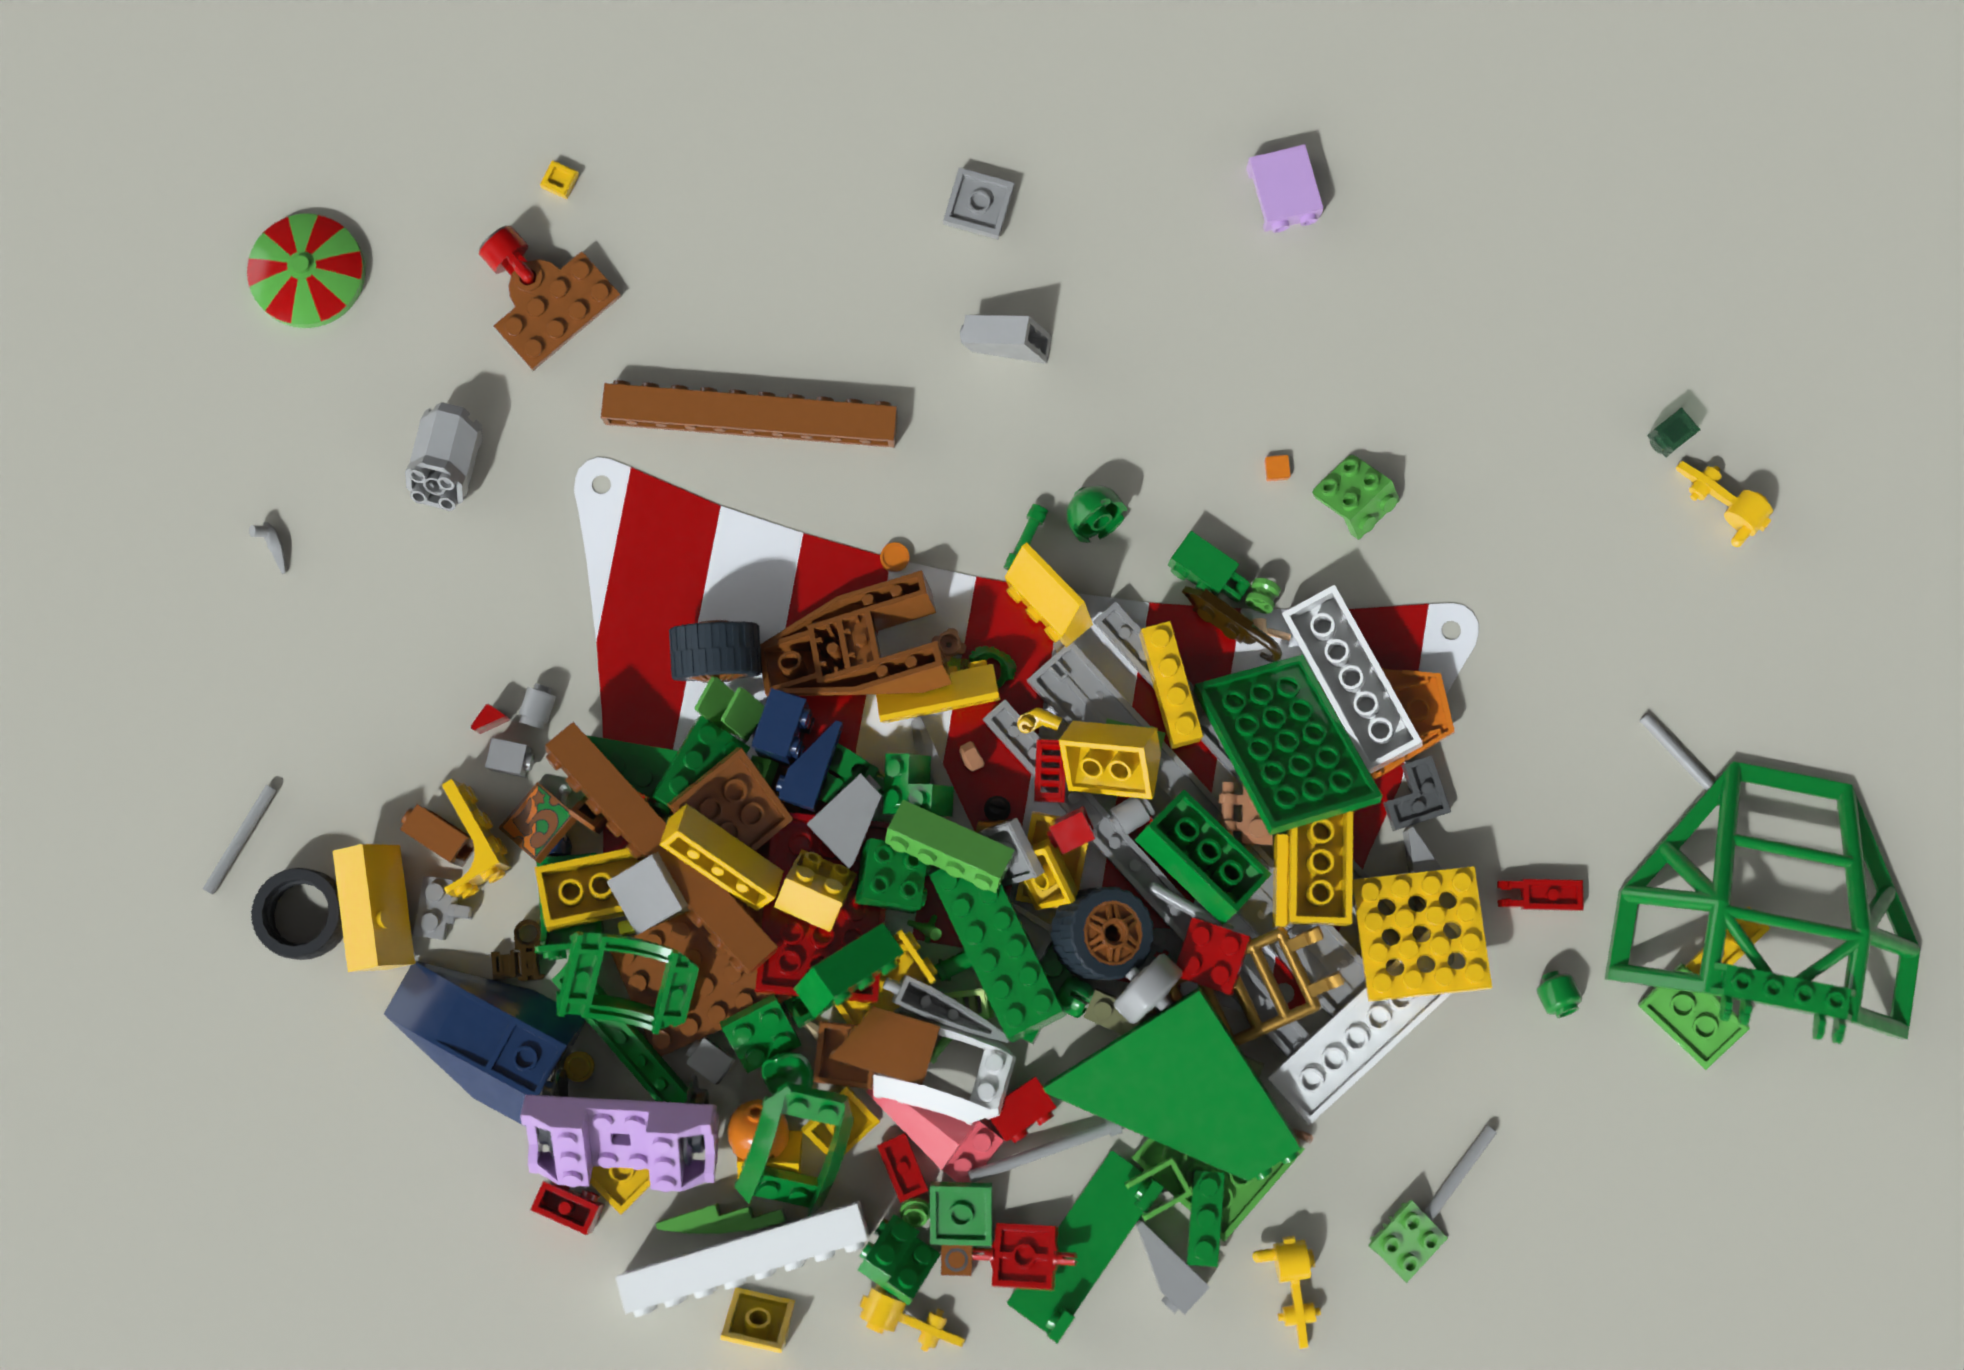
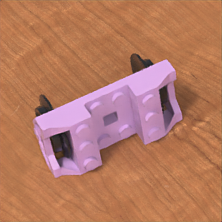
(622, 1136)

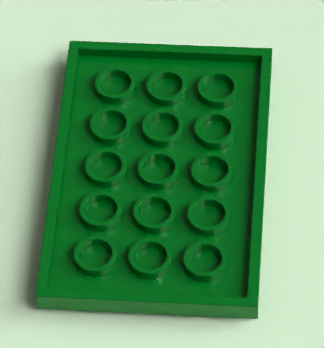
(1287, 744)

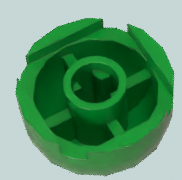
(1094, 512)

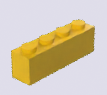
(1170, 685)
(721, 857)

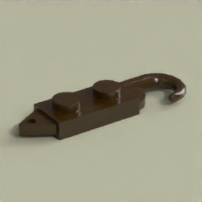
(1230, 621)

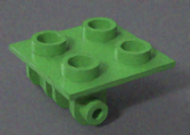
(1407, 1240)

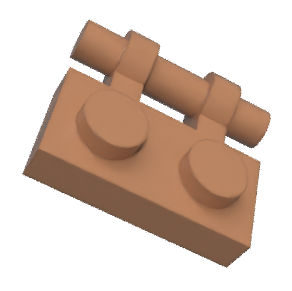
(1251, 825)

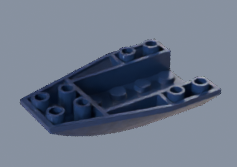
(484, 1033)

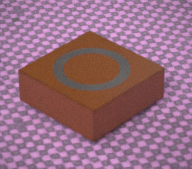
(956, 1260)

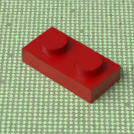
(902, 1167)

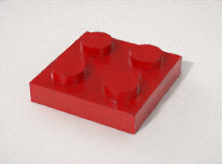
(1212, 956)

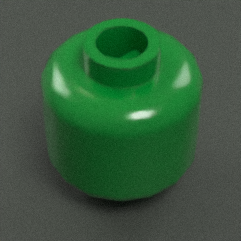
(1559, 994)

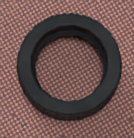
(265, 905)

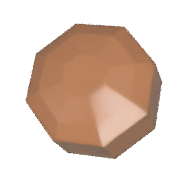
(971, 756)

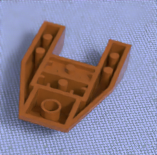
(839, 648)

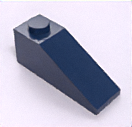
(808, 773)

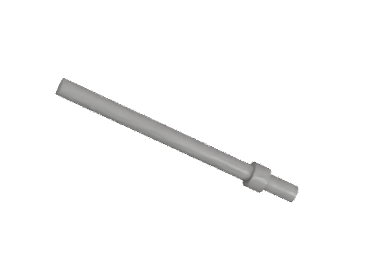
(1045, 1150)

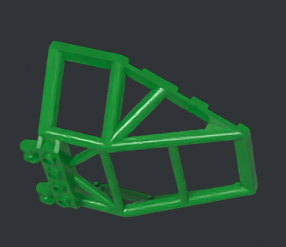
(1763, 985)

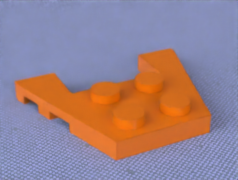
(1426, 706)

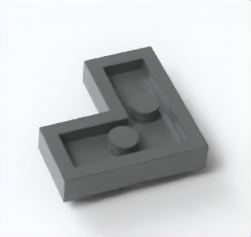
(1426, 796)

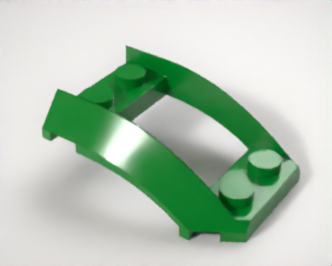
(582, 973)
(790, 1186)

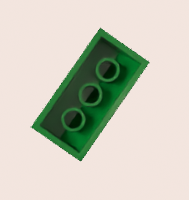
(1203, 857)

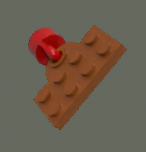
(547, 300)

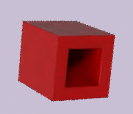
(1071, 830)

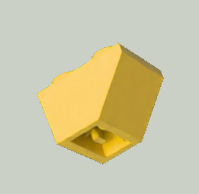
(815, 890)

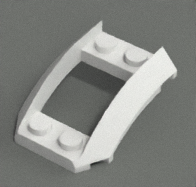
(988, 1089)

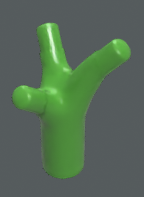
(927, 929)

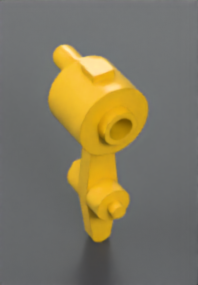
(1745, 513)
(1292, 1264)
(885, 1311)

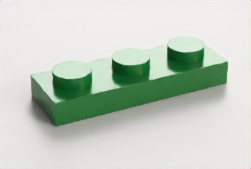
(1205, 1218)

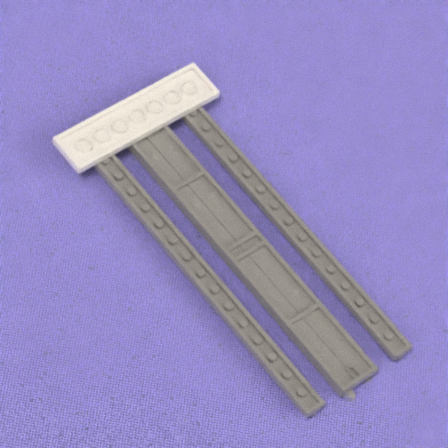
(1359, 1031)

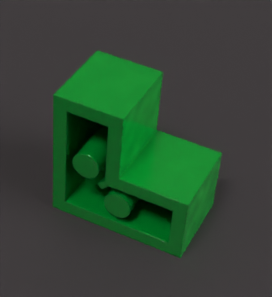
(909, 780)

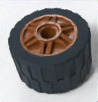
(715, 649)
(1102, 933)

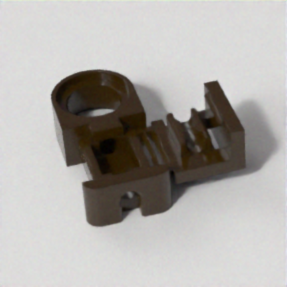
(523, 962)

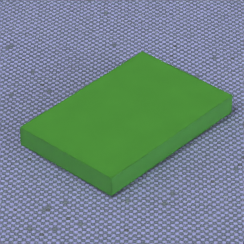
(1693, 1021)

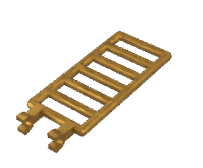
(1285, 1015)

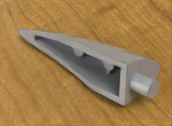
(939, 1007)

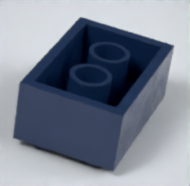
(783, 728)

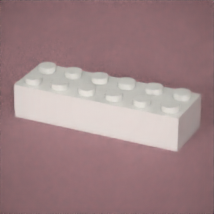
(1352, 679)

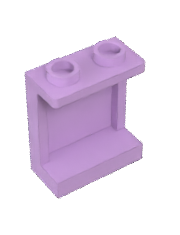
(1285, 188)

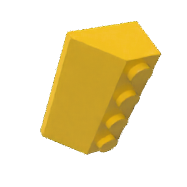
(967, 689)

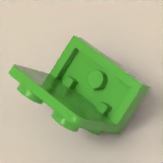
(1357, 495)

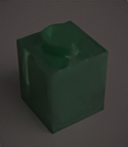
(1673, 433)

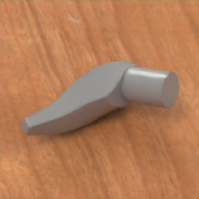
(273, 542)

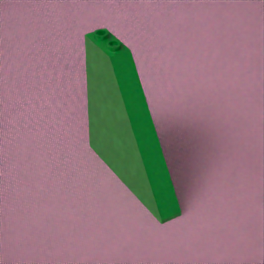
(1186, 1088)

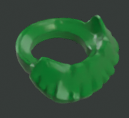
(1007, 665)

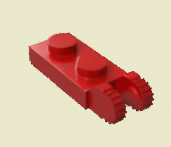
(1544, 894)

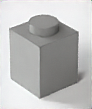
(509, 757)
(709, 1060)

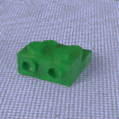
(898, 1259)

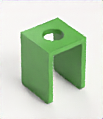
(730, 710)
(1169, 1202)

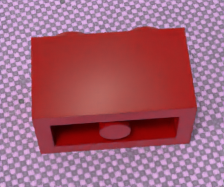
(1022, 1109)

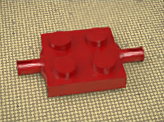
(1024, 1256)

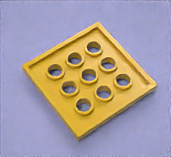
(1429, 886)

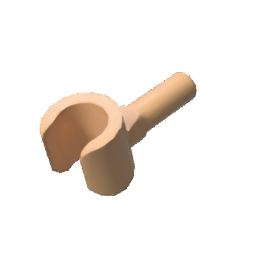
(1262, 625)

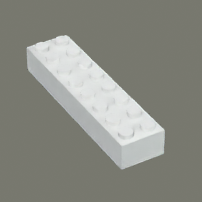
(741, 1257)

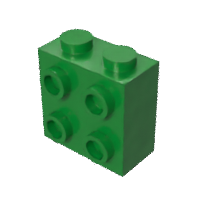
(890, 878)

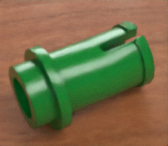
(952, 966)

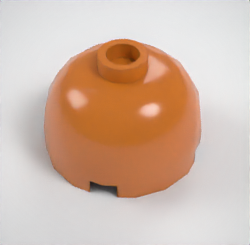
(743, 1127)

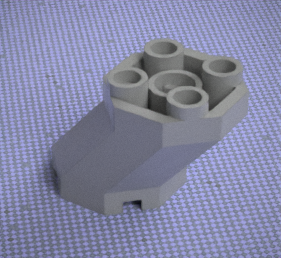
(443, 457)

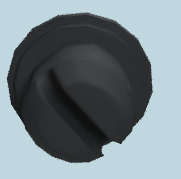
(997, 808)

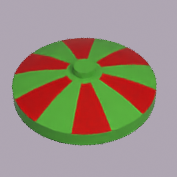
(306, 270)

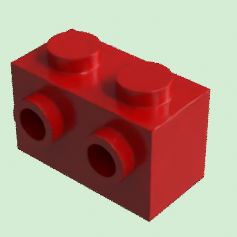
(568, 1206)

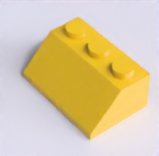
(1047, 597)
(1111, 759)

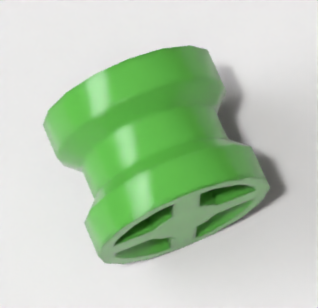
(1263, 595)

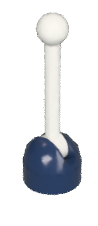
(564, 846)

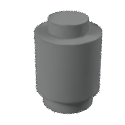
(537, 706)
(1130, 814)

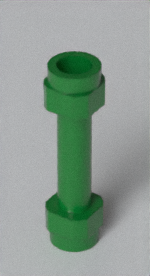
(1036, 517)

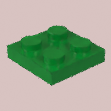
(760, 1033)
(961, 1213)

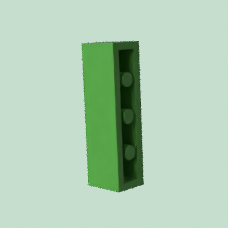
(949, 846)

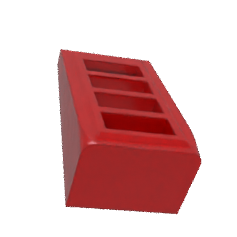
(1042, 744)

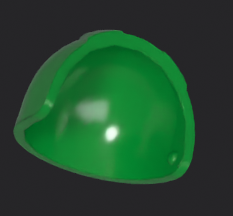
(787, 1068)

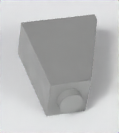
(1006, 337)
(847, 818)

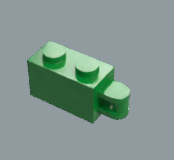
(1207, 568)

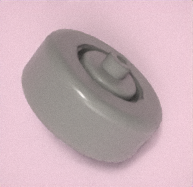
(1148, 988)

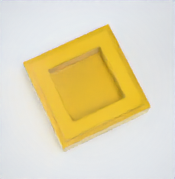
(559, 179)

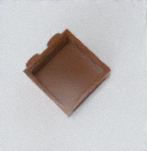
(437, 835)

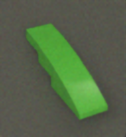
(711, 1221)

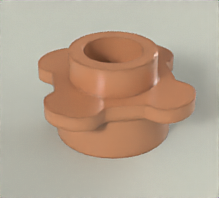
(950, 636)

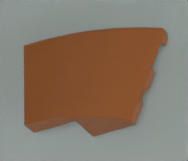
(890, 1045)

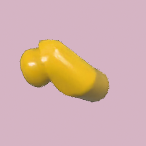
(1036, 718)

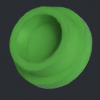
(915, 1212)

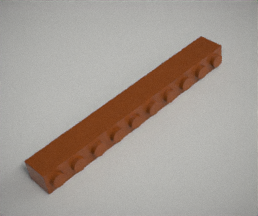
(749, 414)
(643, 830)

